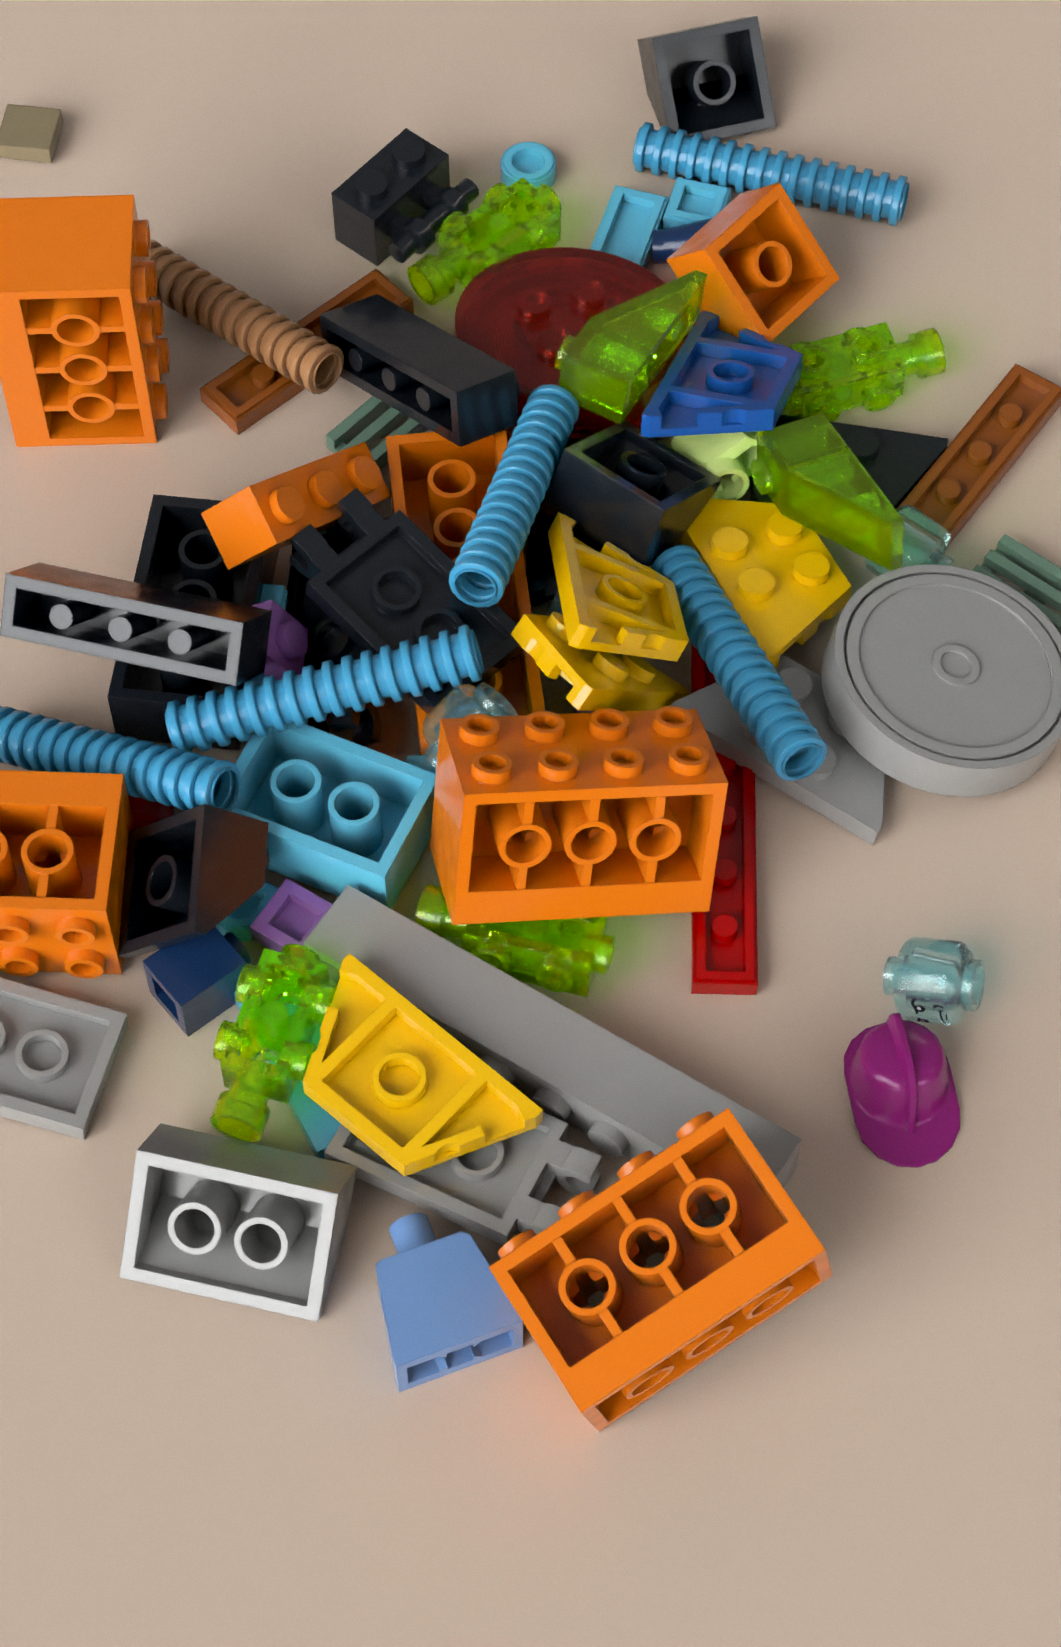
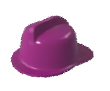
(902, 1092)

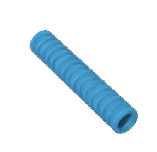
(756, 169)
(514, 497)
(742, 667)
(324, 690)
(148, 769)

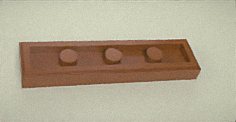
(254, 390)
(985, 449)

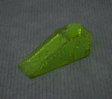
(628, 345)
(827, 489)

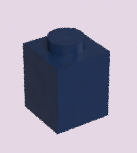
(196, 977)

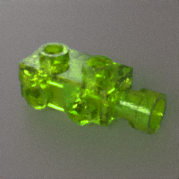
(505, 224)
(861, 369)
(545, 953)
(269, 1034)

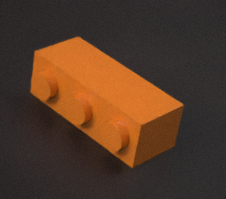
(278, 508)

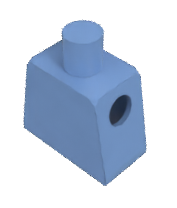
(441, 1304)

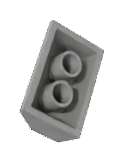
(236, 1221)

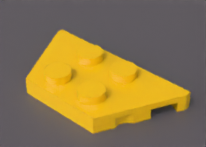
(769, 570)
(614, 600)
(597, 677)
(406, 1079)

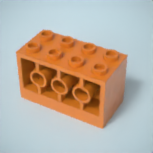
(80, 322)
(576, 815)
(62, 871)
(693, 1303)

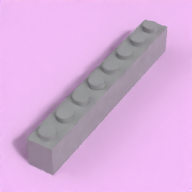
(538, 1045)

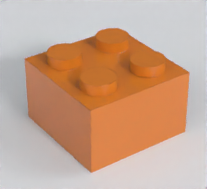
(757, 263)

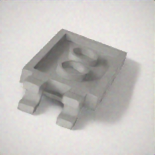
(54, 1057)
(490, 1187)

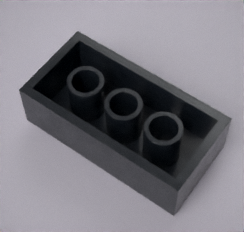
(183, 558)

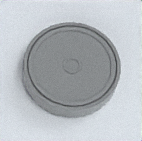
(945, 680)

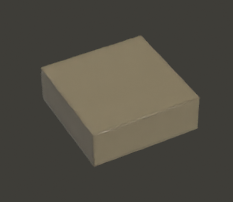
(30, 133)

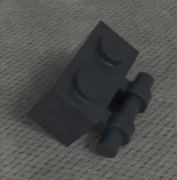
(398, 200)

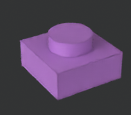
(286, 642)
(288, 917)

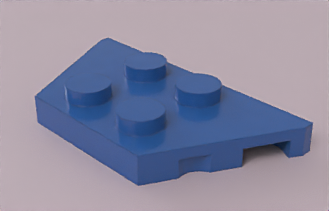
(722, 384)

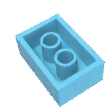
(336, 810)

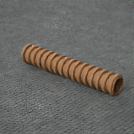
(245, 322)

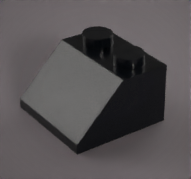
(709, 79)
(628, 491)
(188, 876)

